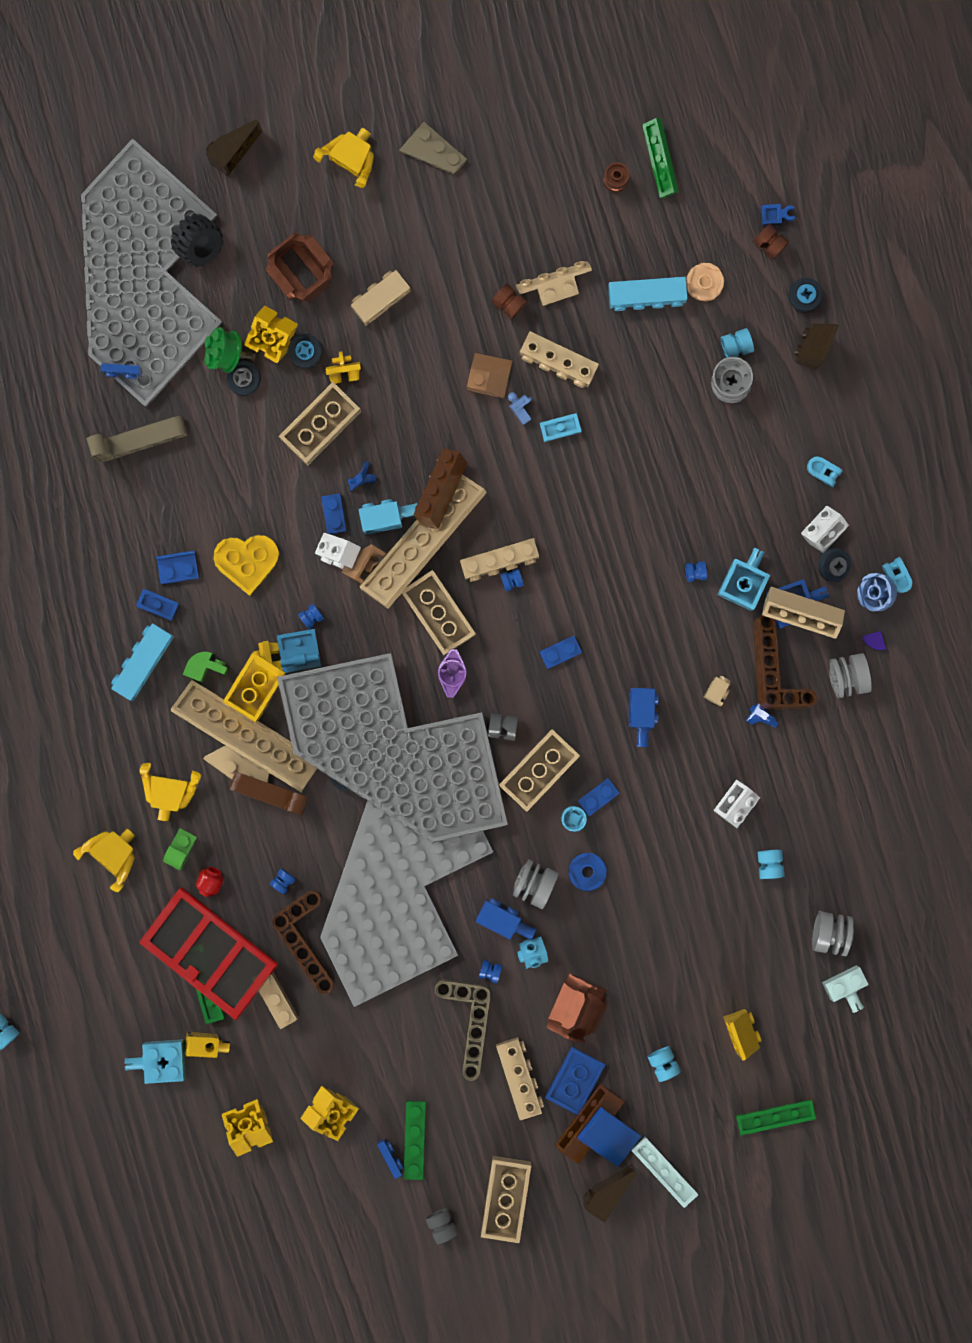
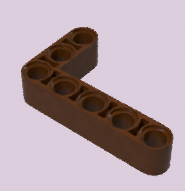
(772, 671)
(301, 942)

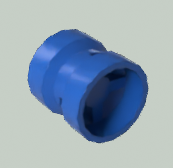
(696, 571)
(511, 579)
(310, 616)
(278, 882)
(490, 971)

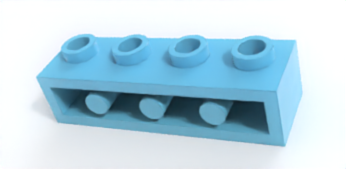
(647, 293)
(142, 662)

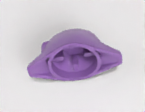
(452, 673)

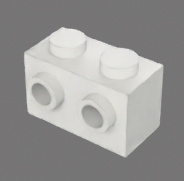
(822, 529)
(337, 550)
(736, 803)

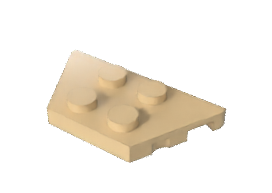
(229, 761)

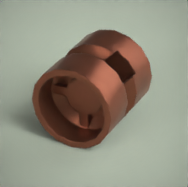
(616, 177)
(771, 241)
(509, 301)

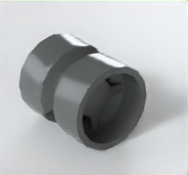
(503, 726)
(442, 1227)

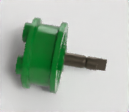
(224, 350)

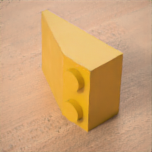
(254, 687)
(742, 1033)

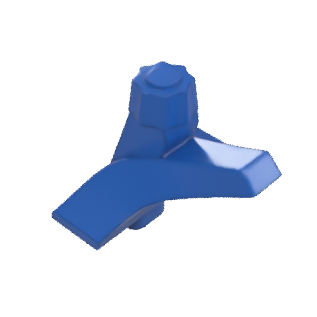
(362, 478)
(761, 715)

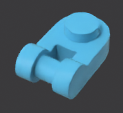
(817, 468)
(903, 580)

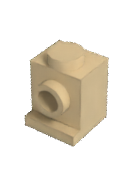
(718, 690)

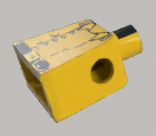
(197, 1041)

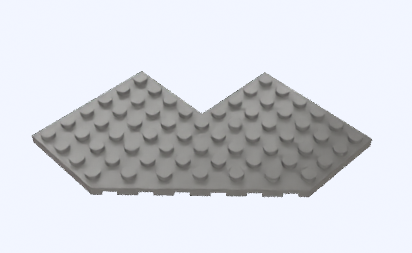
(131, 300)
(356, 731)
(381, 914)

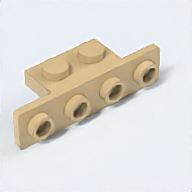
(555, 285)

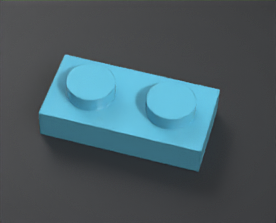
(560, 427)

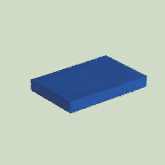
(575, 1080)
(609, 1136)

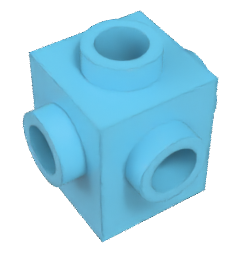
(532, 953)

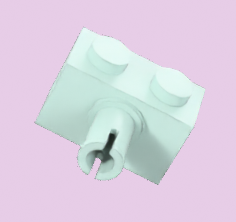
(846, 986)

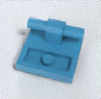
(299, 651)

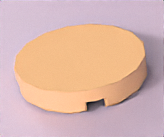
(705, 282)

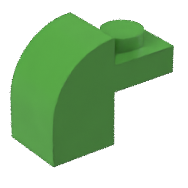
(199, 664)
(179, 849)

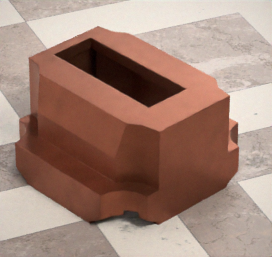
(312, 256)
(577, 1009)

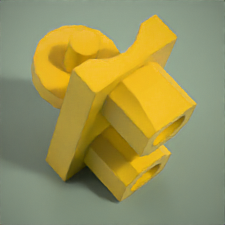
(334, 371)
(266, 650)

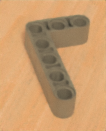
(106, 449)
(474, 1022)

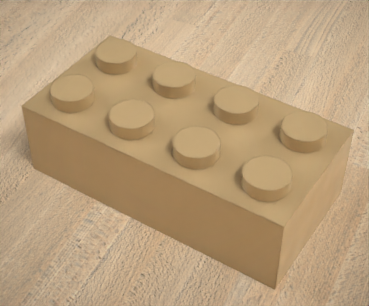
(320, 423)
(438, 612)
(539, 770)
(506, 1199)

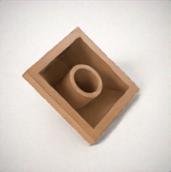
(489, 375)
(365, 563)

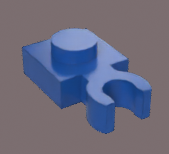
(774, 214)

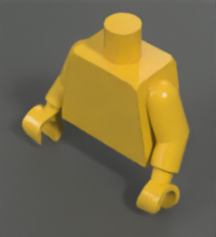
(350, 153)
(166, 792)
(112, 853)

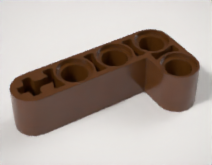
(268, 793)

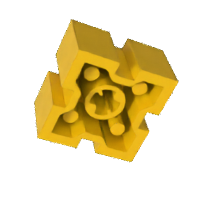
(270, 334)
(329, 1113)
(247, 1128)

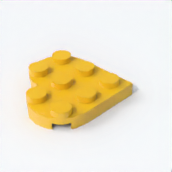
(246, 561)

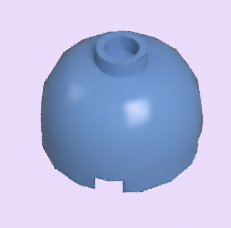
(877, 592)

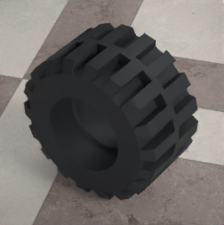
(197, 240)

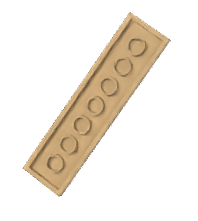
(419, 546)
(243, 735)

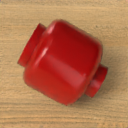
(209, 881)

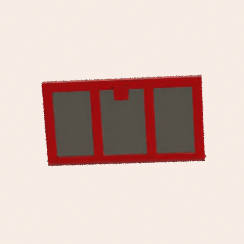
(208, 953)

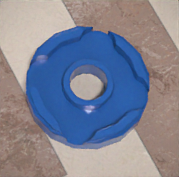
(587, 883)

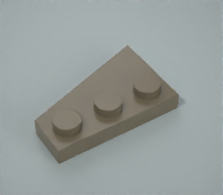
(432, 148)

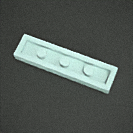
(664, 1172)

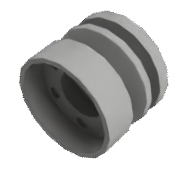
(735, 369)
(846, 676)
(535, 884)
(828, 933)

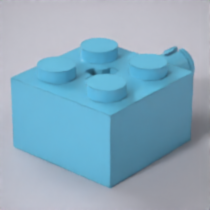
(384, 516)
(747, 572)
(150, 1062)

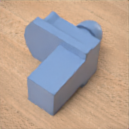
(517, 406)

